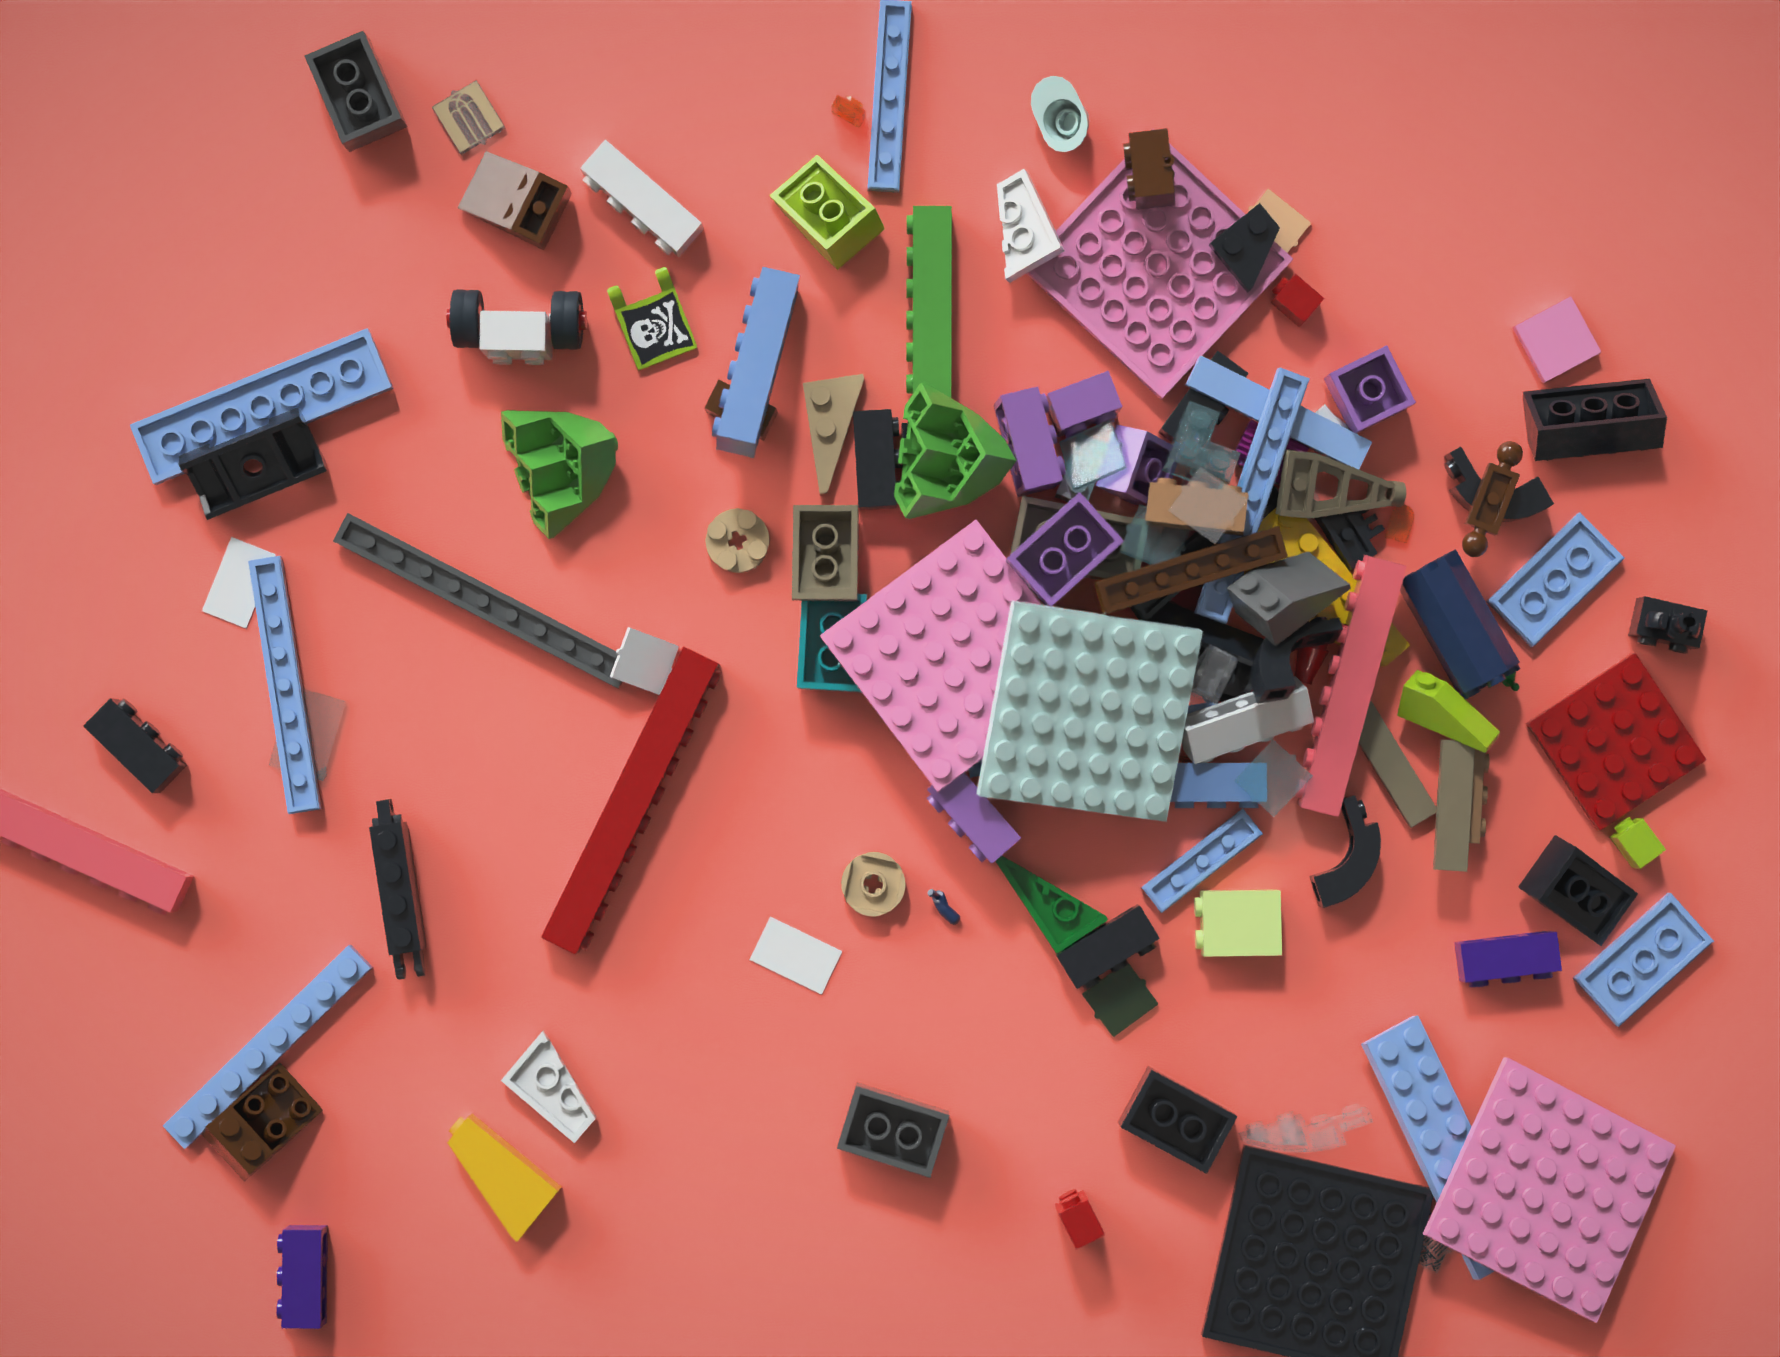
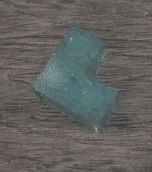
(1194, 449)

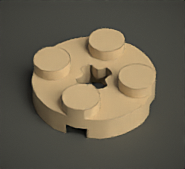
(753, 549)
(863, 868)

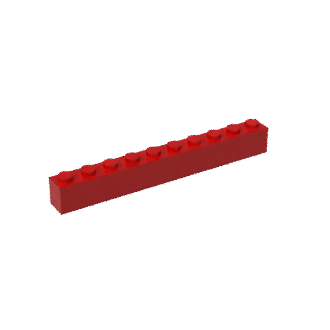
(630, 801)

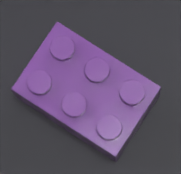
(1030, 439)
(1064, 550)
(975, 818)

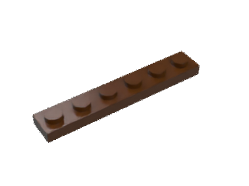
(1190, 570)

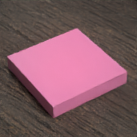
(1556, 339)

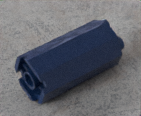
(1459, 625)

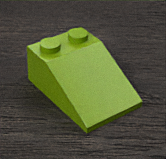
(828, 211)

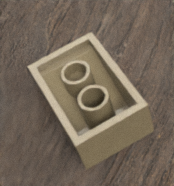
(825, 552)

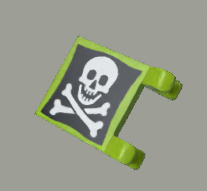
(654, 326)

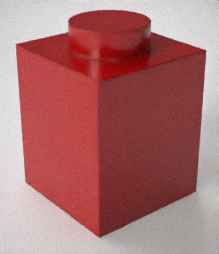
(1296, 299)

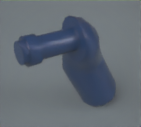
(943, 907)

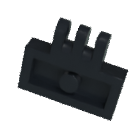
(1350, 535)

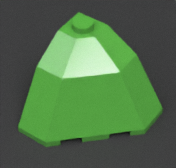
(947, 455)
(560, 463)

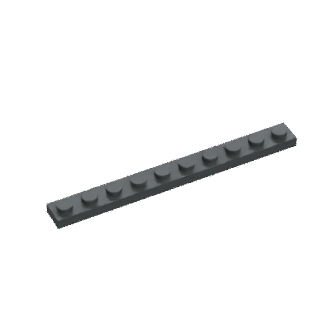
(477, 598)

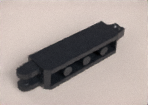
(398, 888)

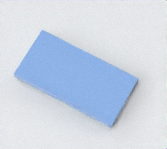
(1555, 579)
(1643, 959)

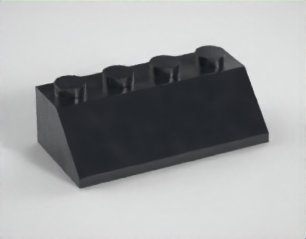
(1594, 419)
(1222, 636)

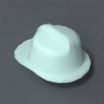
(1059, 113)

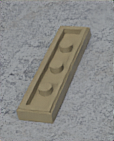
(1394, 769)
(1453, 806)

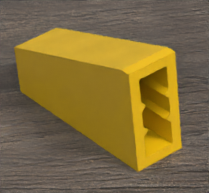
(503, 1175)

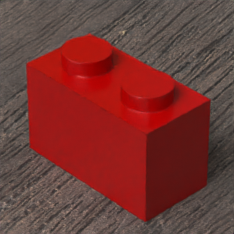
(1079, 1218)

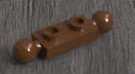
(1492, 499)

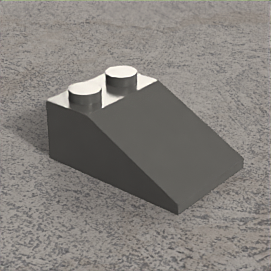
(1285, 594)

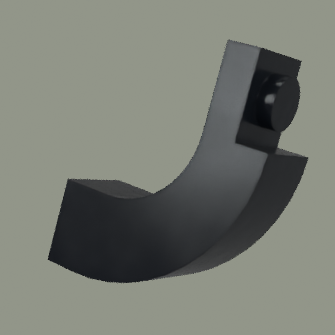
(1525, 501)
(1271, 667)
(1359, 862)

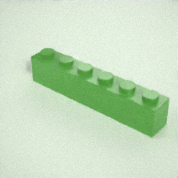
(931, 298)

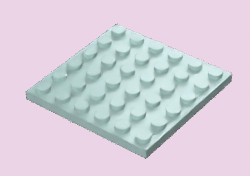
(1089, 711)

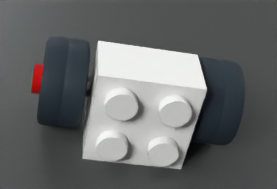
(516, 333)

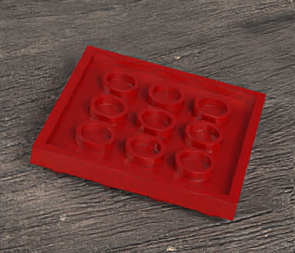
(1616, 741)

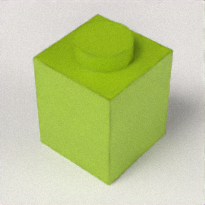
(1636, 842)

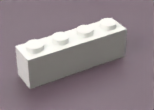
(641, 198)
(1243, 722)

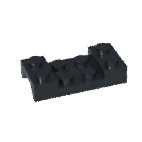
(283, 448)

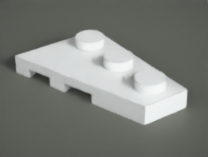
(1026, 226)
(550, 1089)

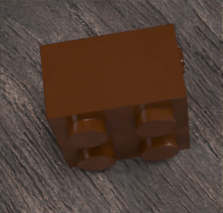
(1152, 169)

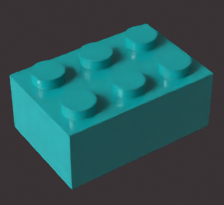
(816, 663)

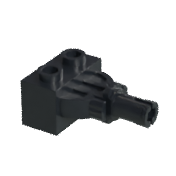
(1668, 624)

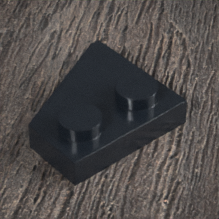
(1246, 245)

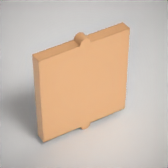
(1289, 220)

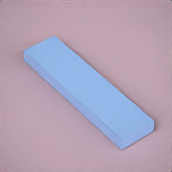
(1202, 860)

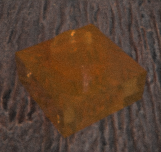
(849, 110)

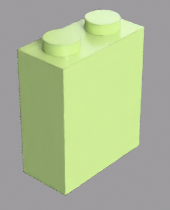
(1239, 922)

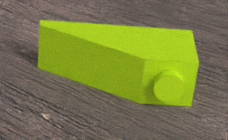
(1443, 710)

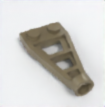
(1299, 483)

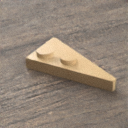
(829, 414)

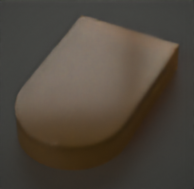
(1400, 524)

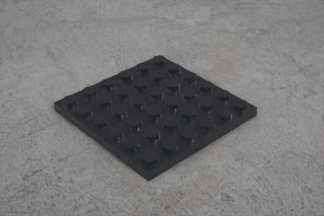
(1316, 1259)

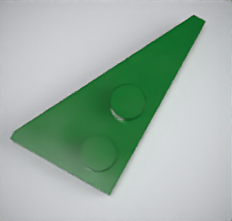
(1056, 913)

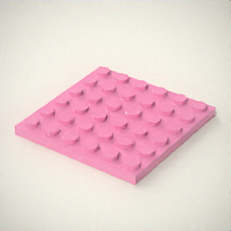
(1149, 276)
(933, 651)
(1549, 1189)

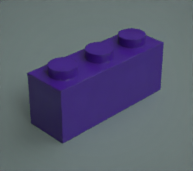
(1508, 958)
(303, 1276)

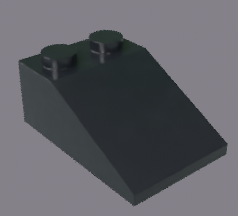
(1578, 890)

